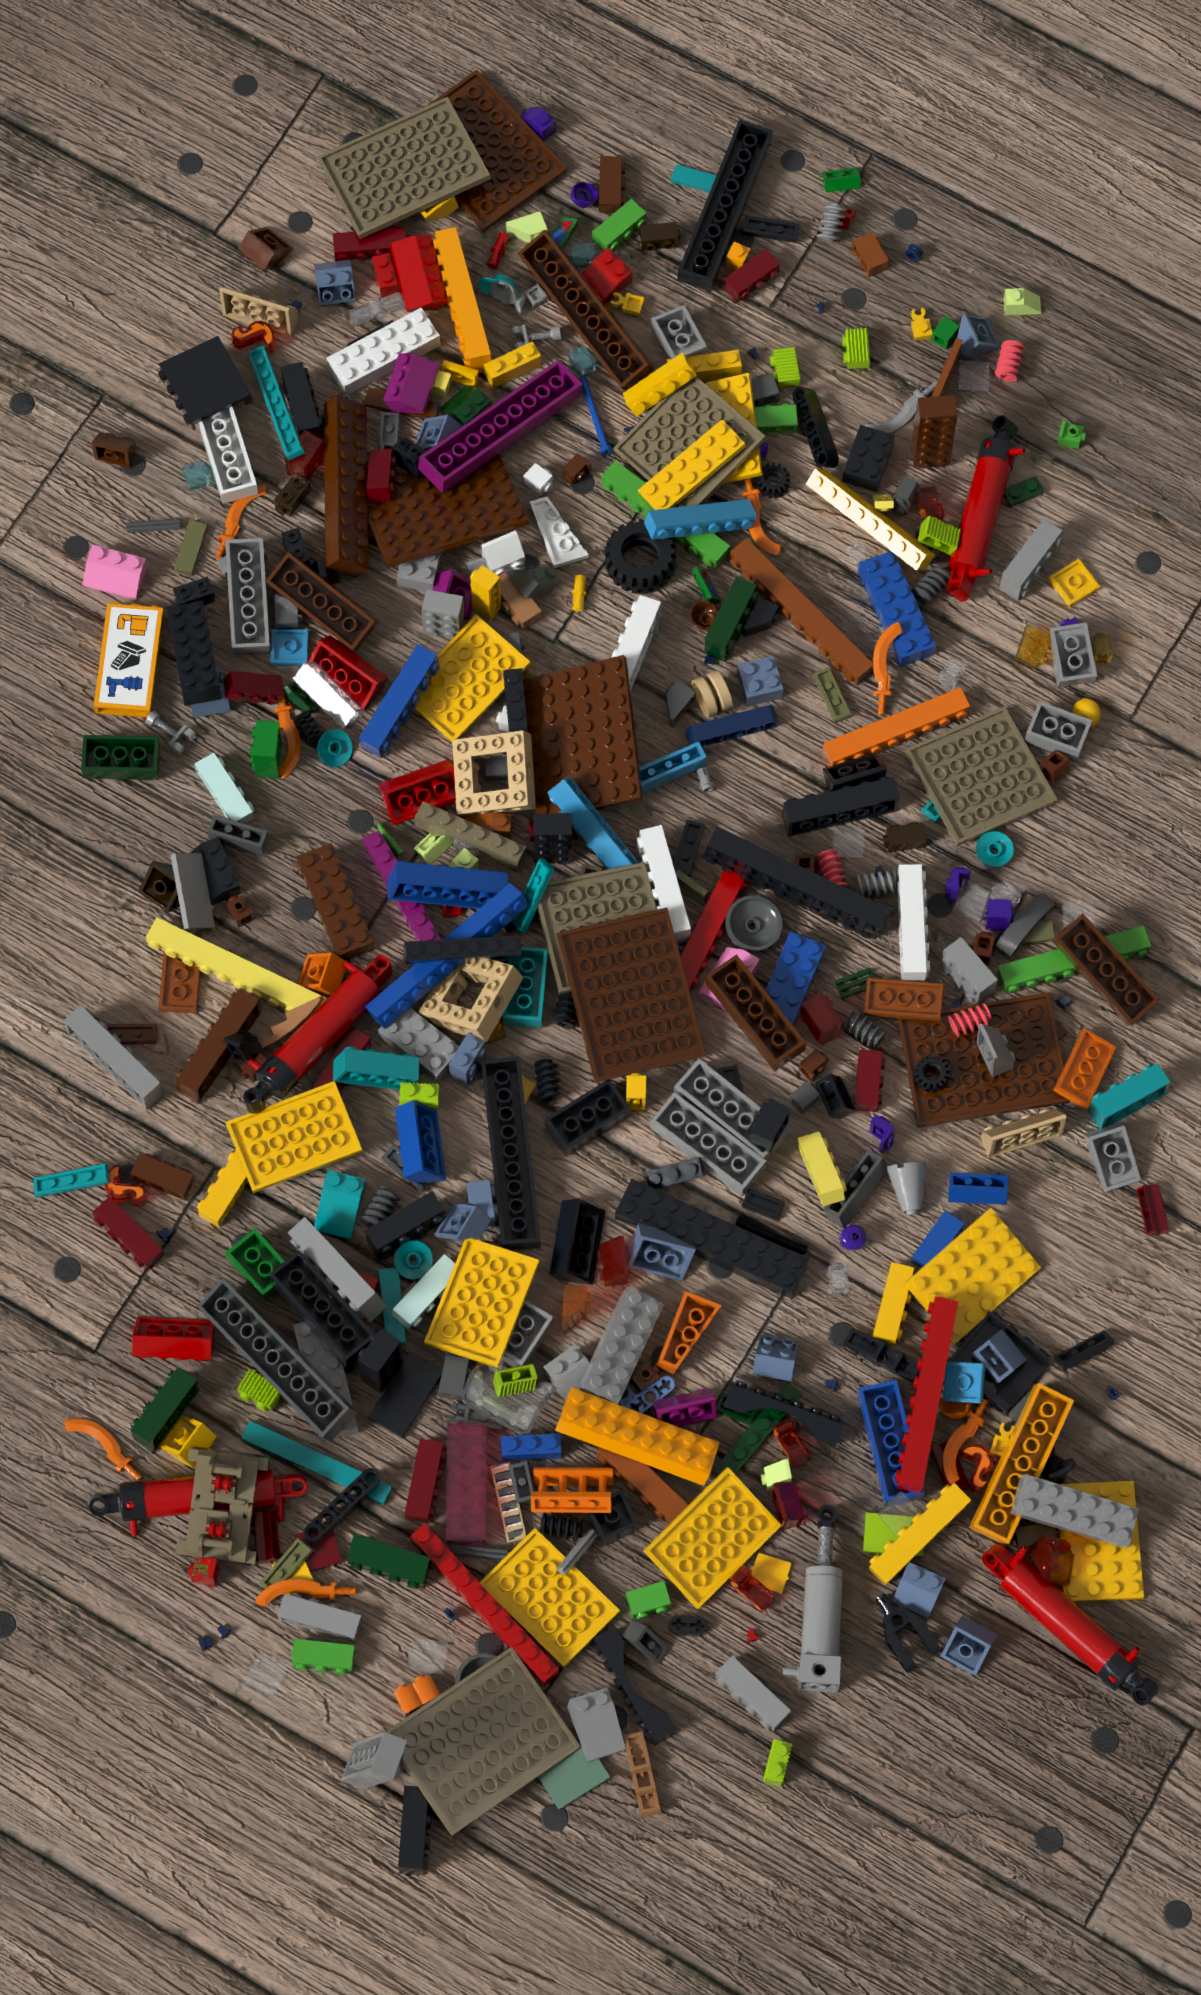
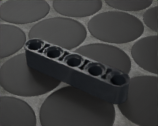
(815, 427)
(344, 1497)

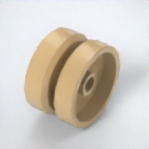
(712, 693)

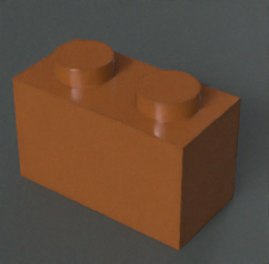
(870, 254)

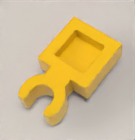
(630, 304)
(920, 326)
(1000, 1442)

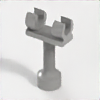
(518, 331)
(154, 719)

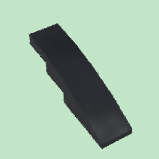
(881, 1354)

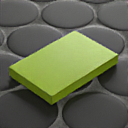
(878, 1535)

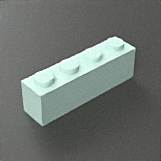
(223, 789)
(424, 1294)

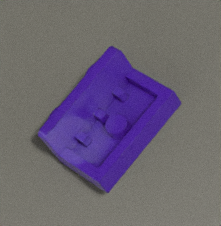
(955, 881)
(883, 1130)

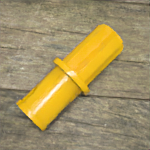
(579, 593)

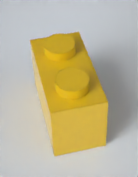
(636, 1091)

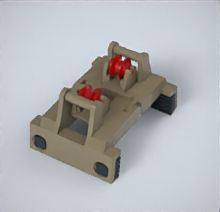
(207, 1525)

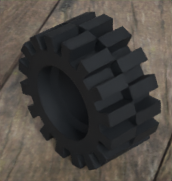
(777, 489)
(307, 728)
(937, 1063)

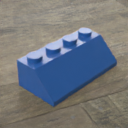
(420, 1143)

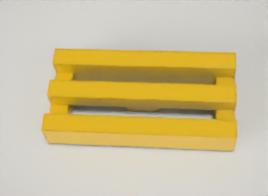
(461, 373)

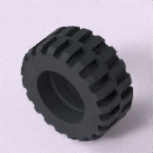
(639, 578)

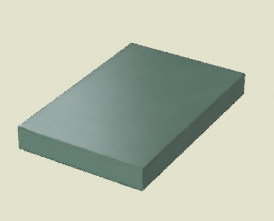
(572, 1778)

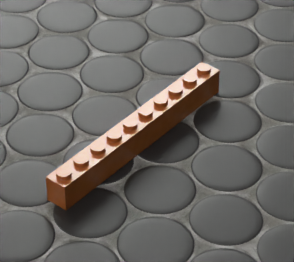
(801, 612)

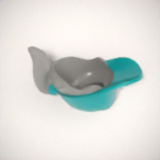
(503, 289)

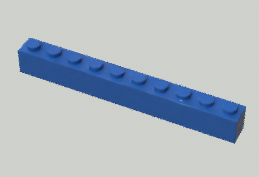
(424, 976)

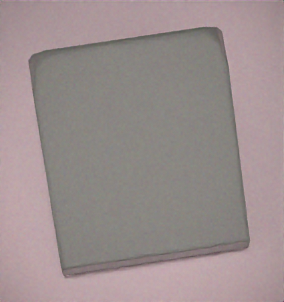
(475, 564)

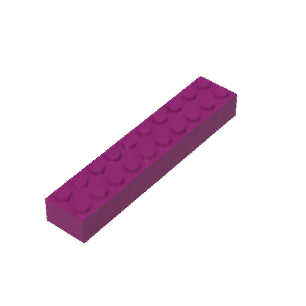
(500, 426)

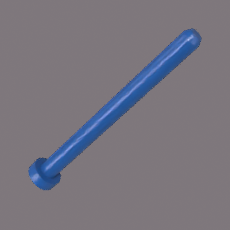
(605, 448)

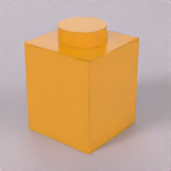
(737, 256)

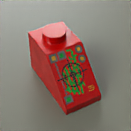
(204, 1571)

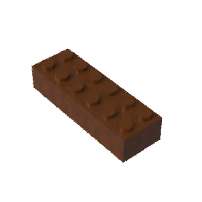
(934, 431)
(321, 601)
(335, 902)
(1105, 969)
(755, 1013)
(212, 1053)

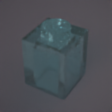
(583, 254)
(582, 361)
(197, 475)

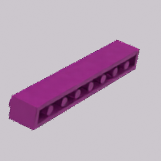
(411, 911)

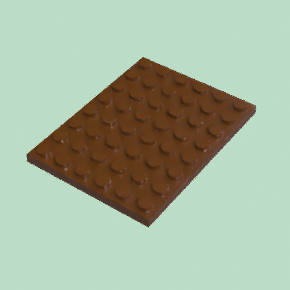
(508, 147)
(426, 522)
(584, 730)
(631, 995)
(971, 1089)

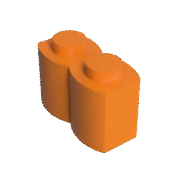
(416, 1695)

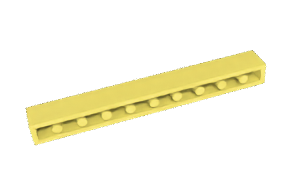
(228, 966)

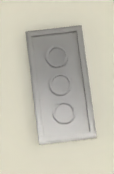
(192, 891)

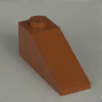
(496, 822)

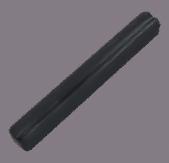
(772, 1235)

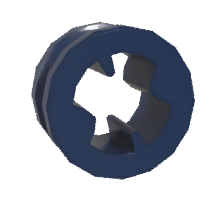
(914, 252)

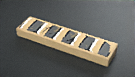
(509, 1509)

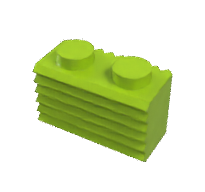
(857, 348)
(785, 367)
(939, 535)
(421, 1093)
(515, 1380)
(259, 1390)
(777, 1763)

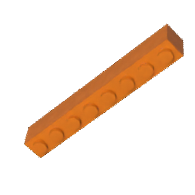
(898, 727)

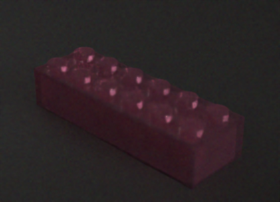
(466, 1484)

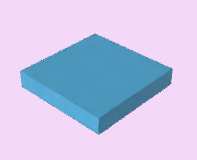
(289, 647)
(964, 1382)

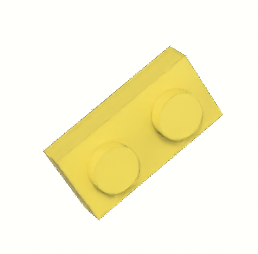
(882, 502)

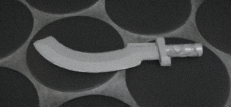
(905, 414)

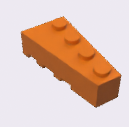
(686, 1328)

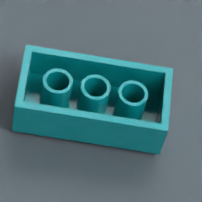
(528, 1001)
(375, 1068)
(1129, 1096)

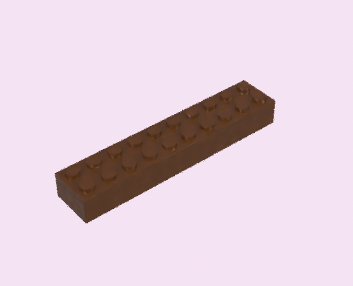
(586, 310)
(346, 486)

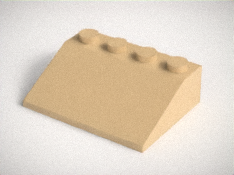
(253, 308)
(1024, 1132)

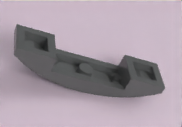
(1024, 924)

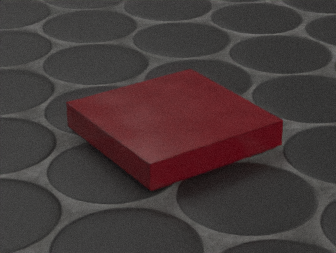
(325, 1553)

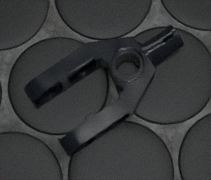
(908, 1619)

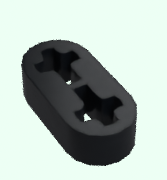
(688, 1620)

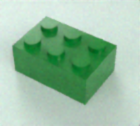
(266, 749)
(254, 1262)

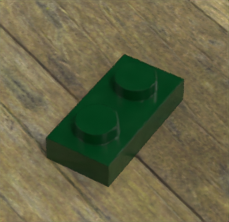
(1023, 491)
(301, 698)

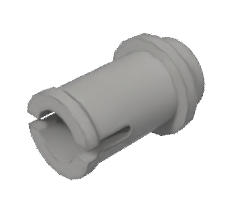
(705, 780)

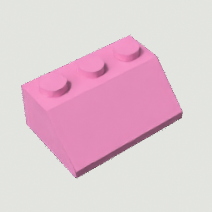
(114, 572)
(748, 959)

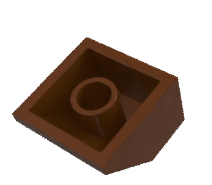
(264, 248)
(114, 449)

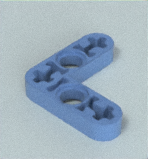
(633, 1400)

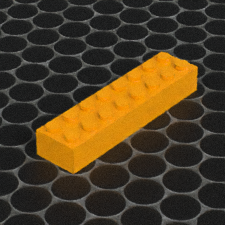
(461, 299)
(637, 1436)
(1024, 1454)

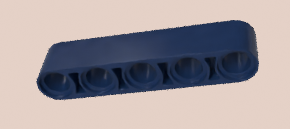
(733, 726)

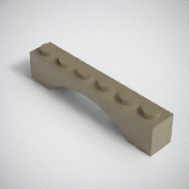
(444, 823)

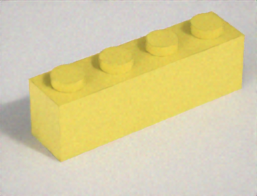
(821, 1168)

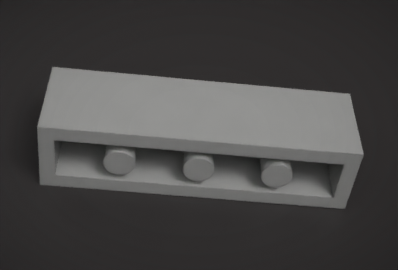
(319, 1617)
(752, 1693)

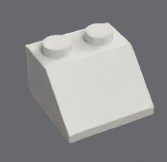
(503, 553)

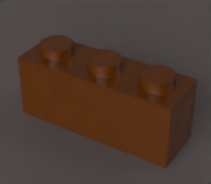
(611, 184)
(162, 1176)

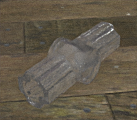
(376, 309)

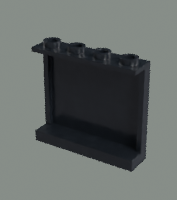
(204, 381)
(1013, 1387)

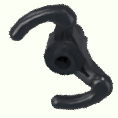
(1057, 1469)

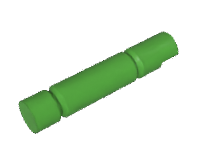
(389, 839)

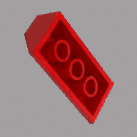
(419, 273)
(349, 671)
(407, 792)
(173, 1338)

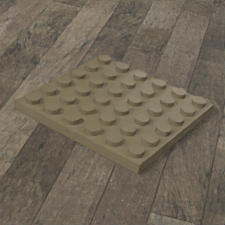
(676, 425)
(980, 775)
(590, 901)

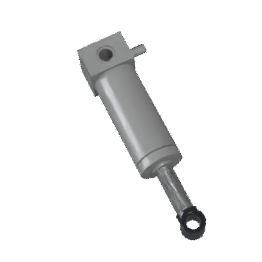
(821, 1616)

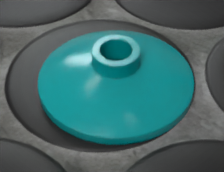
(342, 747)
(994, 841)
(417, 1268)

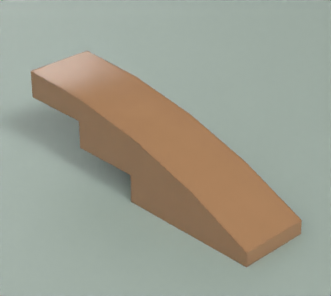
(295, 1018)
(641, 1774)

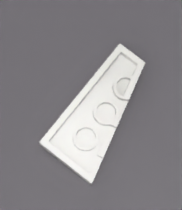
(558, 539)

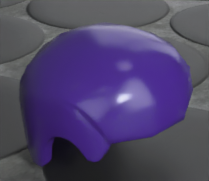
(584, 194)

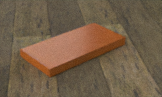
(1085, 1068)

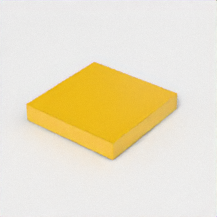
(1074, 582)

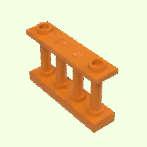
(572, 1501)

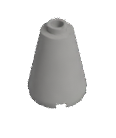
(908, 1185)

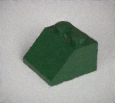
(466, 404)

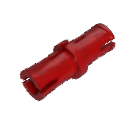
(498, 250)

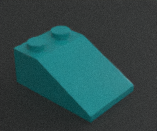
(339, 1204)

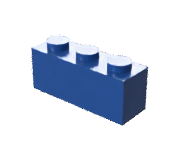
(978, 1188)
(941, 1234)
(531, 1447)

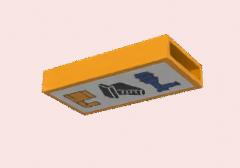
(129, 660)

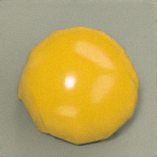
(1089, 709)

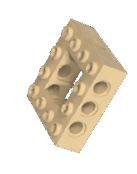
(521, 790)
(441, 1003)

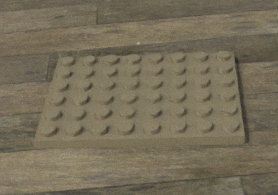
(403, 167)
(482, 1740)

